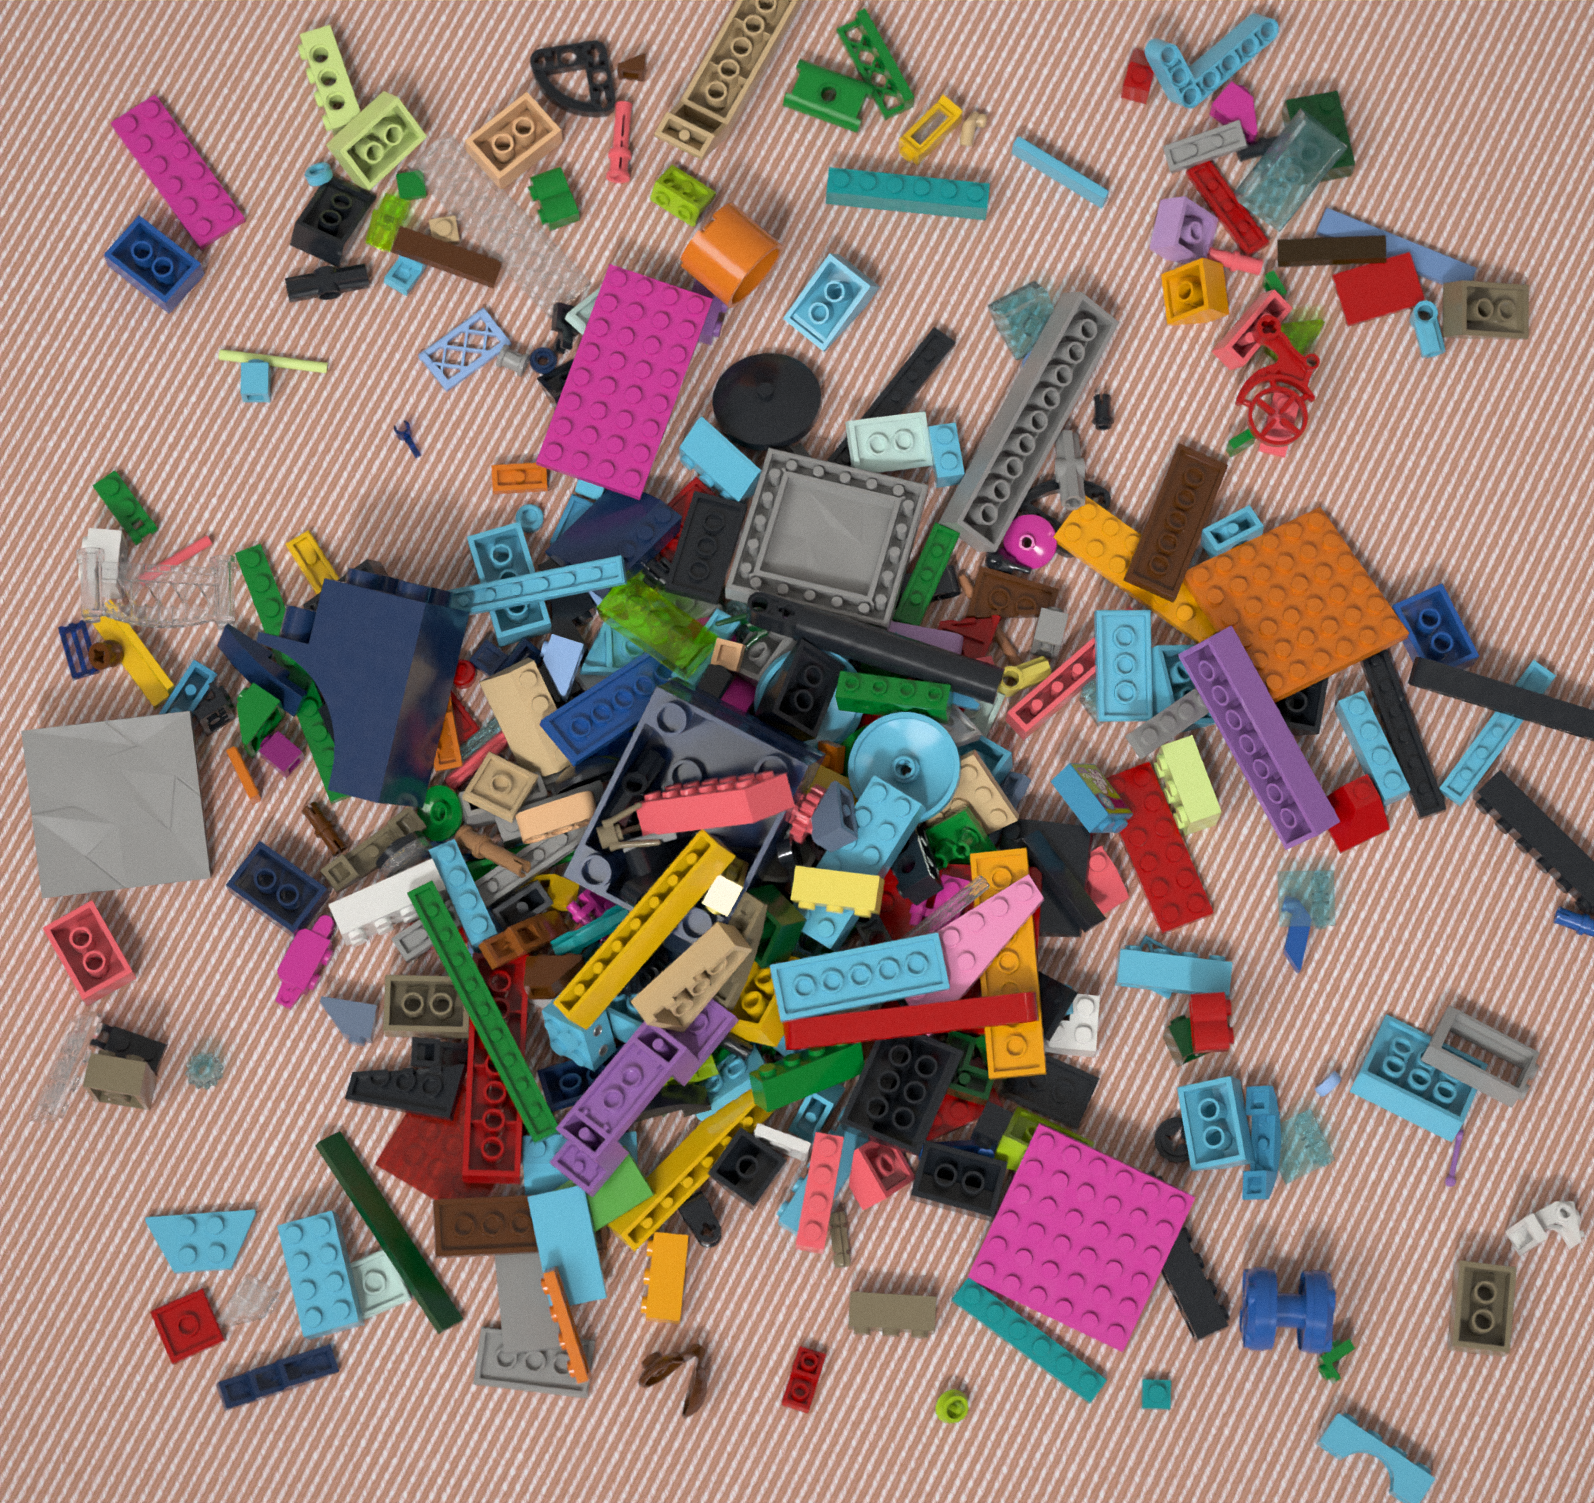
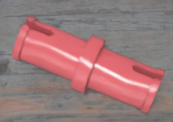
(1236, 261)

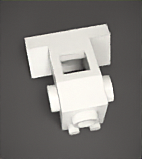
(1530, 1230)

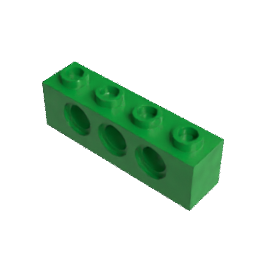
(892, 695)

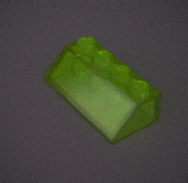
(657, 626)

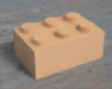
(514, 140)

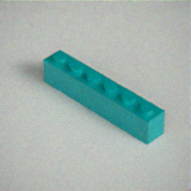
(907, 193)

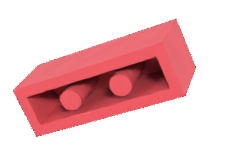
(1239, 343)

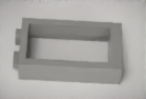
(1491, 1041)

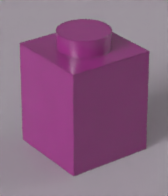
(281, 753)

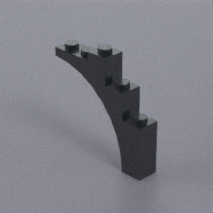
(566, 614)

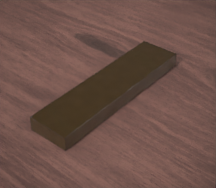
(1331, 251)

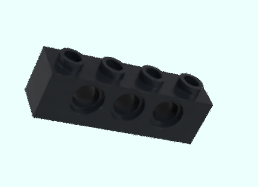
(917, 868)

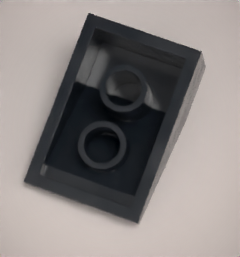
(332, 221)
(800, 692)

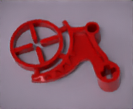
(1289, 369)

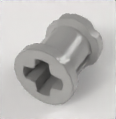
(513, 360)

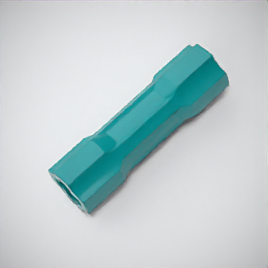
(577, 940)

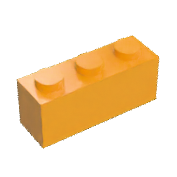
(665, 1277)

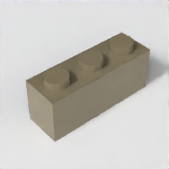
(892, 1314)

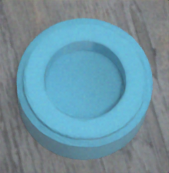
(318, 174)
(530, 518)

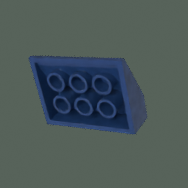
(615, 528)

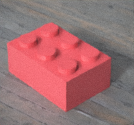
(89, 953)

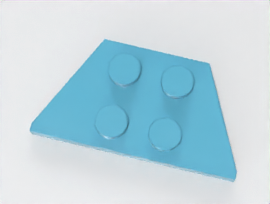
(609, 653)
(201, 1240)

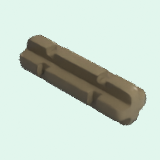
(839, 1239)

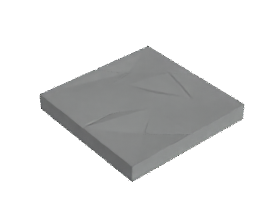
(828, 537)
(116, 804)

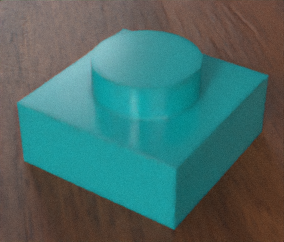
(1155, 1394)

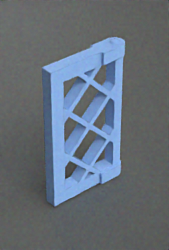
(465, 371)

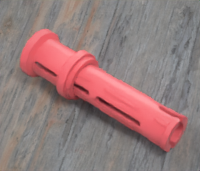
(619, 153)

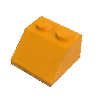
(1195, 293)

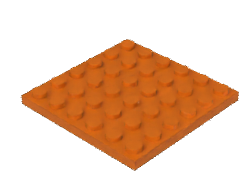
(1296, 603)

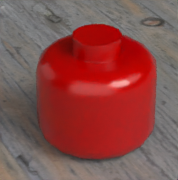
(464, 675)

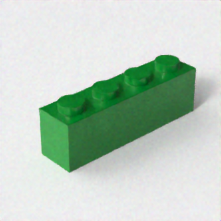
(805, 1074)

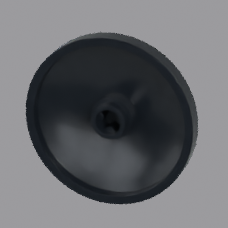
(767, 401)

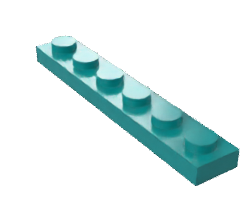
(1029, 1340)

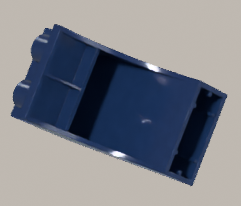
(386, 673)

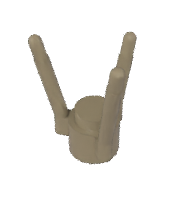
(611, 834)

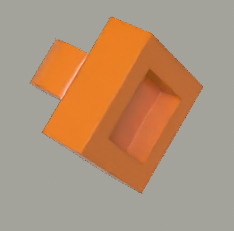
(834, 755)

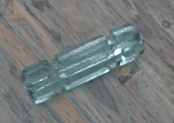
(479, 738)

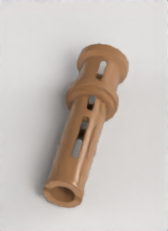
(483, 847)

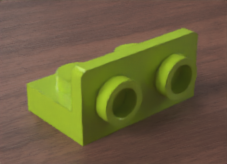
(681, 195)

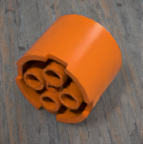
(731, 255)

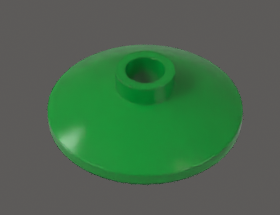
(441, 813)

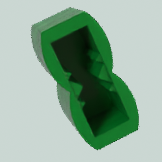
(554, 199)

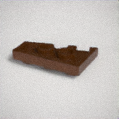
(1008, 596)

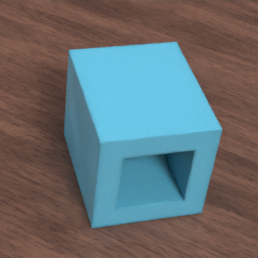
(255, 381)

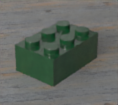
(1327, 110)

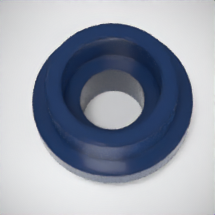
(543, 353)

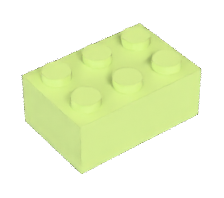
(376, 140)
(1187, 785)

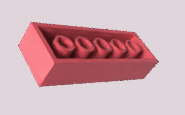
(715, 803)

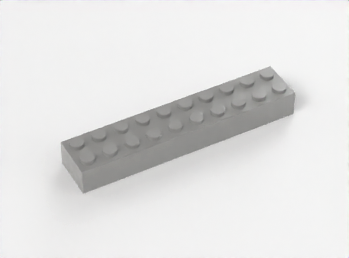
(1029, 422)

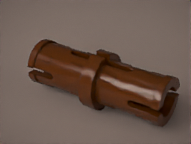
(324, 829)

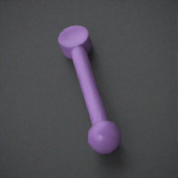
(1450, 1181)

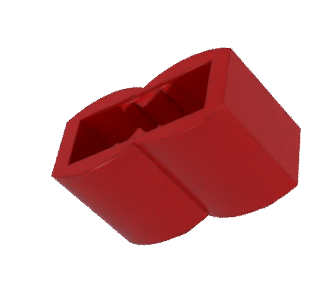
(1209, 1022)

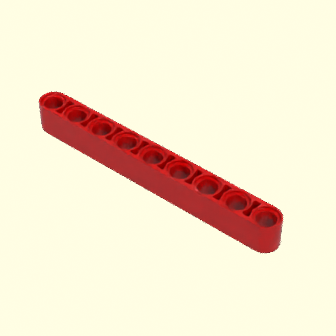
(910, 1021)

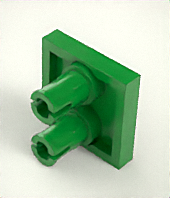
(957, 838)

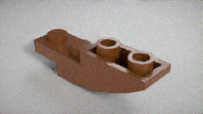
(523, 938)

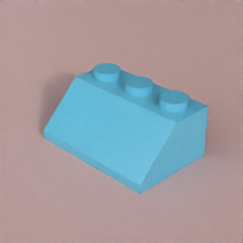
(719, 462)
(1172, 681)
(1215, 1124)

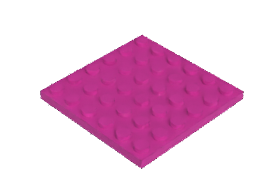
(1081, 1237)

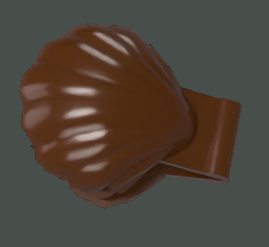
(661, 1366)

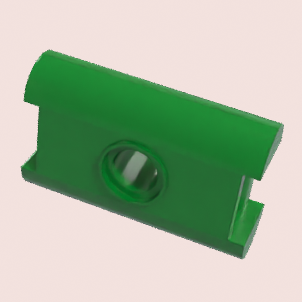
(843, 110)

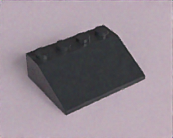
(1074, 848)
(901, 1091)

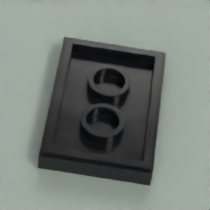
(1056, 1095)

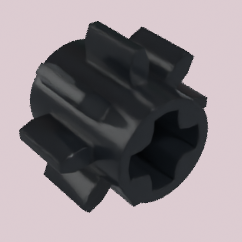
(656, 573)

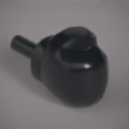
(1004, 563)

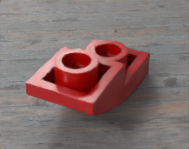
(803, 1379)

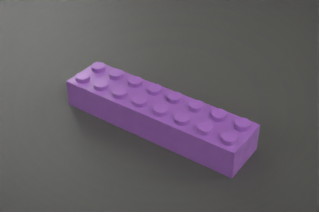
(1259, 738)

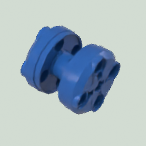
(1308, 1310)

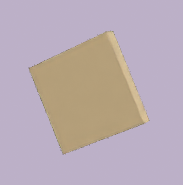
(500, 787)

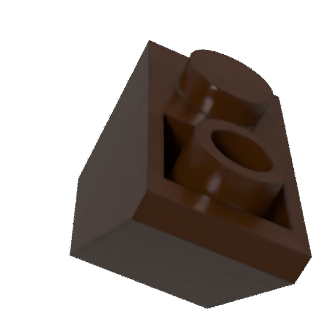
(549, 975)

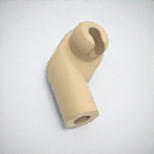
(969, 126)

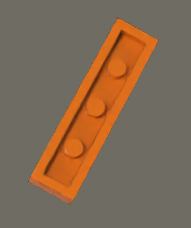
(569, 1336)

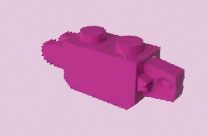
(304, 961)

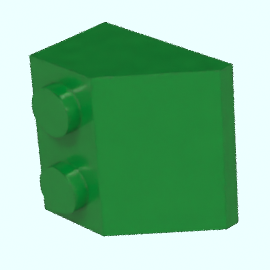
(258, 716)

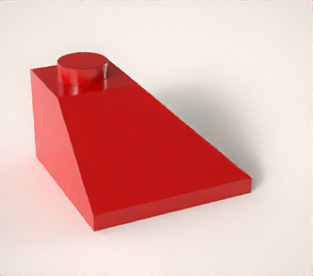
(1359, 814)

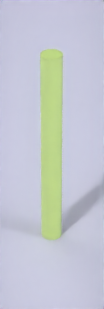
(274, 361)

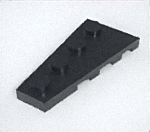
(415, 1091)

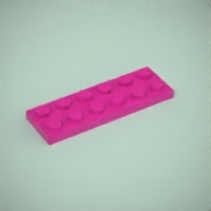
(177, 172)

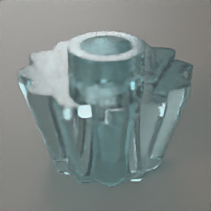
(209, 1079)

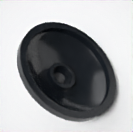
(586, 772)

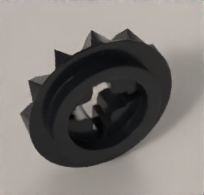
(1165, 1146)

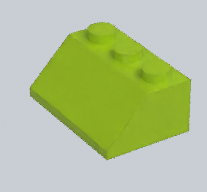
(1020, 1133)

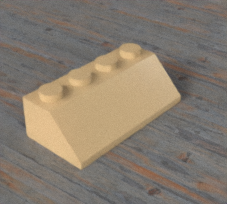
(519, 705)

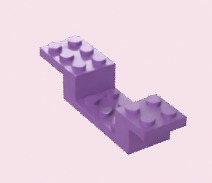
(626, 1090)

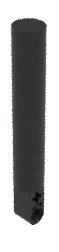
(876, 646)

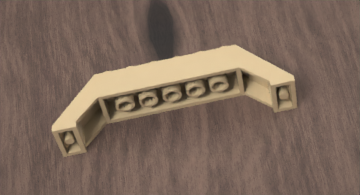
(727, 75)

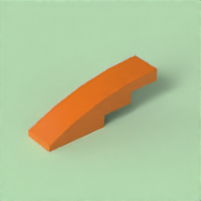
(448, 750)

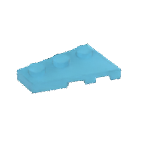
(731, 1081)

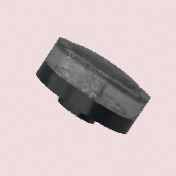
(404, 854)

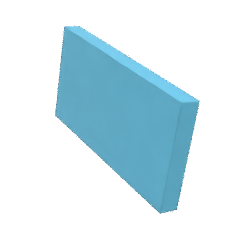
(1123, 665)
(569, 1242)

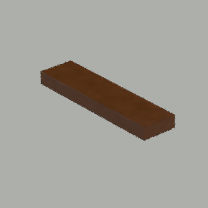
(446, 257)

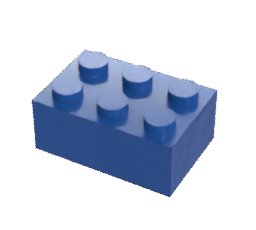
(154, 264)
(1435, 629)

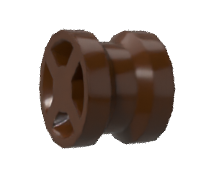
(112, 657)

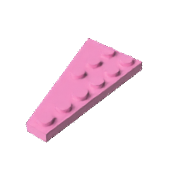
(979, 936)

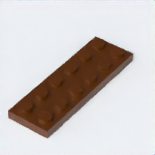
(1175, 523)
(488, 1227)

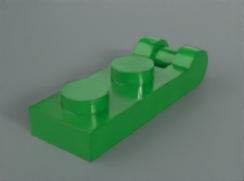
(124, 507)

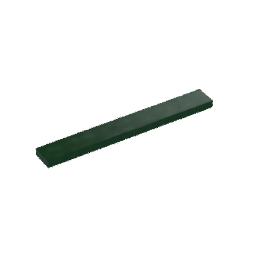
(389, 1232)

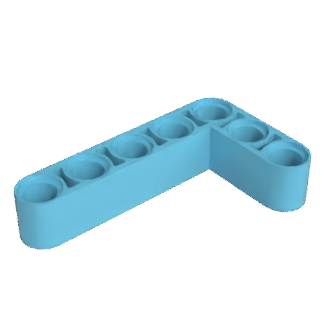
(1194, 83)

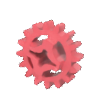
(803, 812)

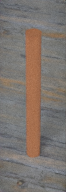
(999, 637)

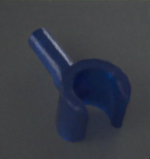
(406, 436)

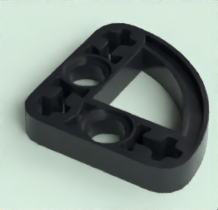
(583, 61)
(1050, 488)

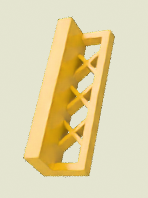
(137, 660)

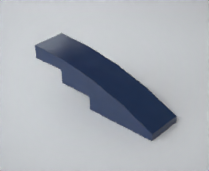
(257, 667)
(277, 1377)

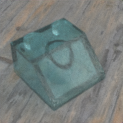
(1022, 317)

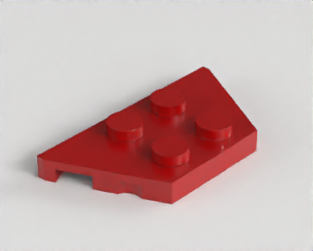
(976, 632)

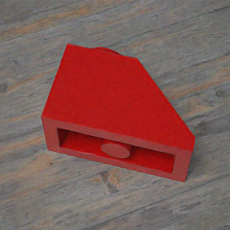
(1138, 78)

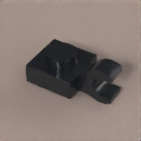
(563, 327)

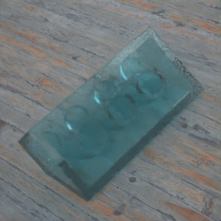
(1290, 170)

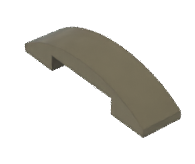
(362, 860)

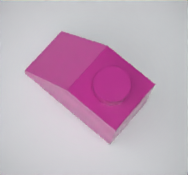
(1234, 105)

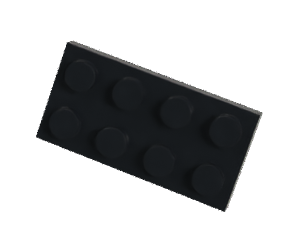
(705, 548)

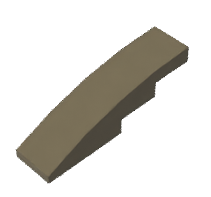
(749, 921)

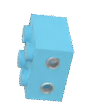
(583, 1046)

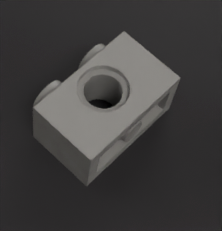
(1049, 632)

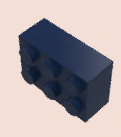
(277, 889)

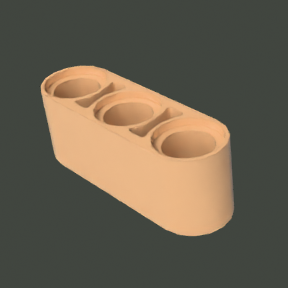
(556, 817)

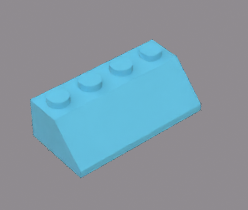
(541, 1175)

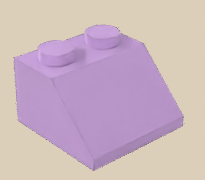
(1182, 230)

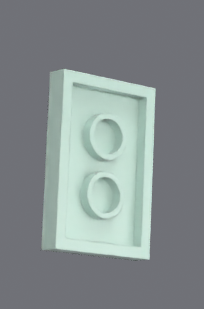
(889, 442)

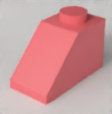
(1278, 432)

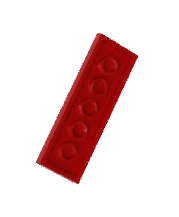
(1159, 852)

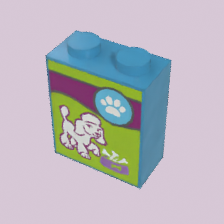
(1092, 798)

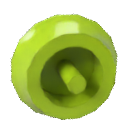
(952, 1406)

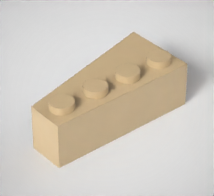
(692, 979)

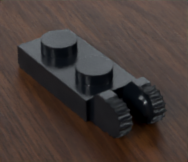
(129, 1043)

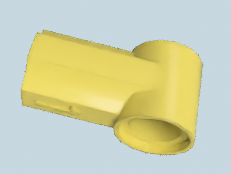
(1025, 675)

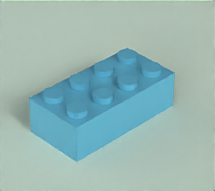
(503, 555)
(320, 1275)

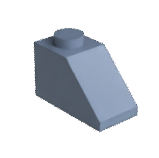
(835, 819)
(353, 1019)

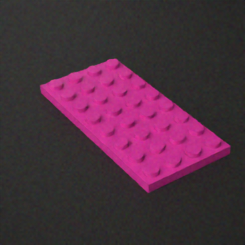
(624, 382)

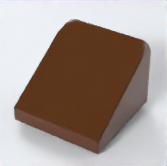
(633, 68)

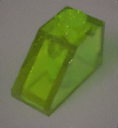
(1300, 334)

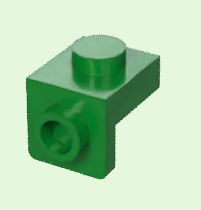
(1337, 1352)

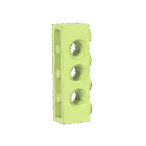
(323, 43)

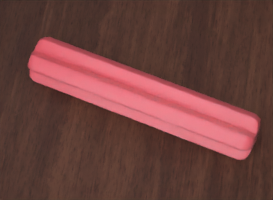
(462, 774)

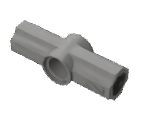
(1069, 470)

